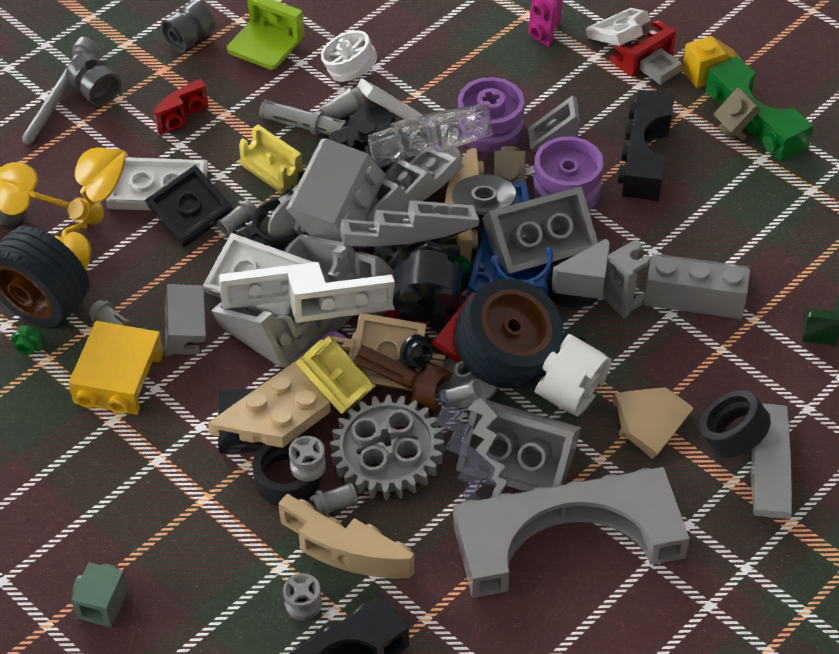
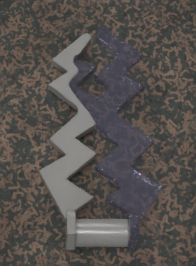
(475, 457)

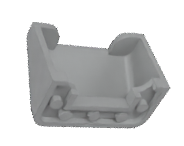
(280, 337)

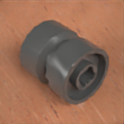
(187, 26)
(93, 79)

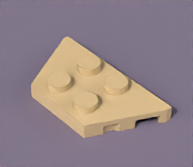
(275, 410)

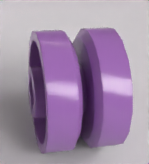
(505, 108)
(566, 165)

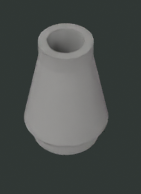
(344, 104)

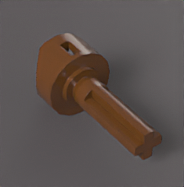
(421, 383)

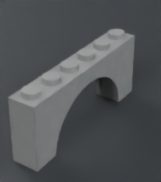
(632, 503)

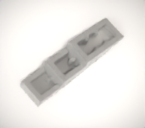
(420, 223)
(772, 468)

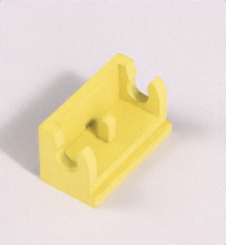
(271, 159)
(335, 374)

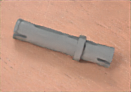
(315, 122)

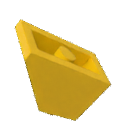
(701, 56)

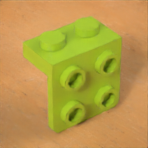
(269, 34)

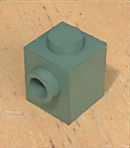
(99, 594)

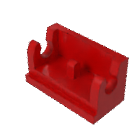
(629, 57)

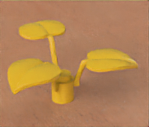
(96, 171)

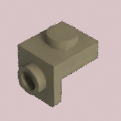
(736, 114)
(510, 164)

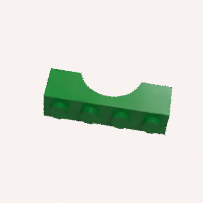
(778, 130)

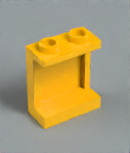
(114, 367)

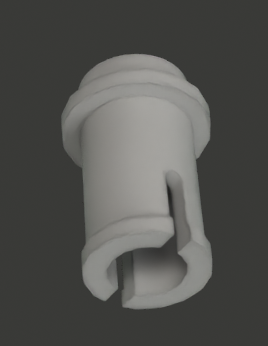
(237, 217)
(104, 312)
(334, 499)

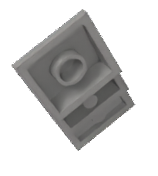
(413, 181)

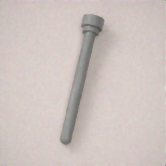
(81, 46)

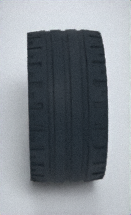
(40, 277)
(508, 333)

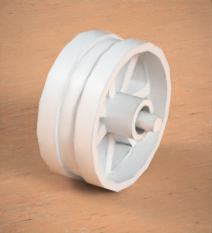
(349, 56)

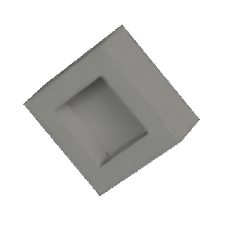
(660, 66)

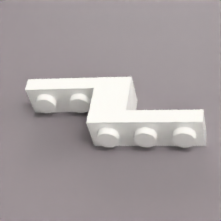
(307, 292)

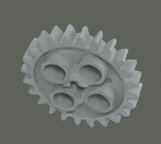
(387, 447)

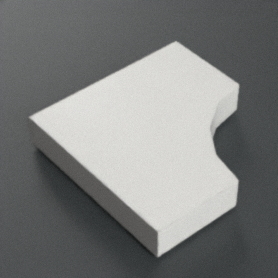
(619, 27)
(386, 100)

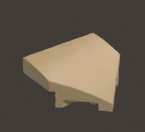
(650, 417)

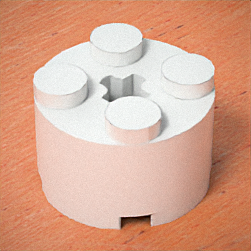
(573, 375)

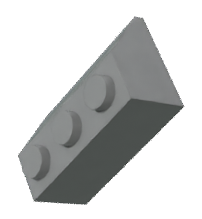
(335, 187)
(525, 229)
(697, 286)
(531, 446)

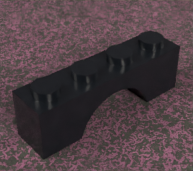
(643, 167)
(370, 630)

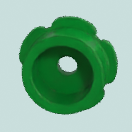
(27, 339)

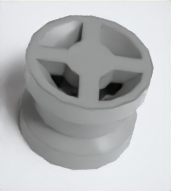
(303, 450)
(300, 587)

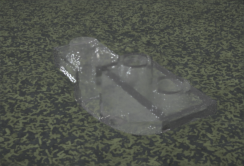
(430, 132)

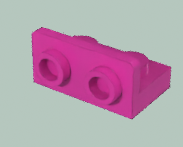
(544, 18)

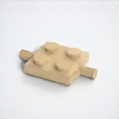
(385, 337)

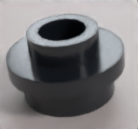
(416, 351)

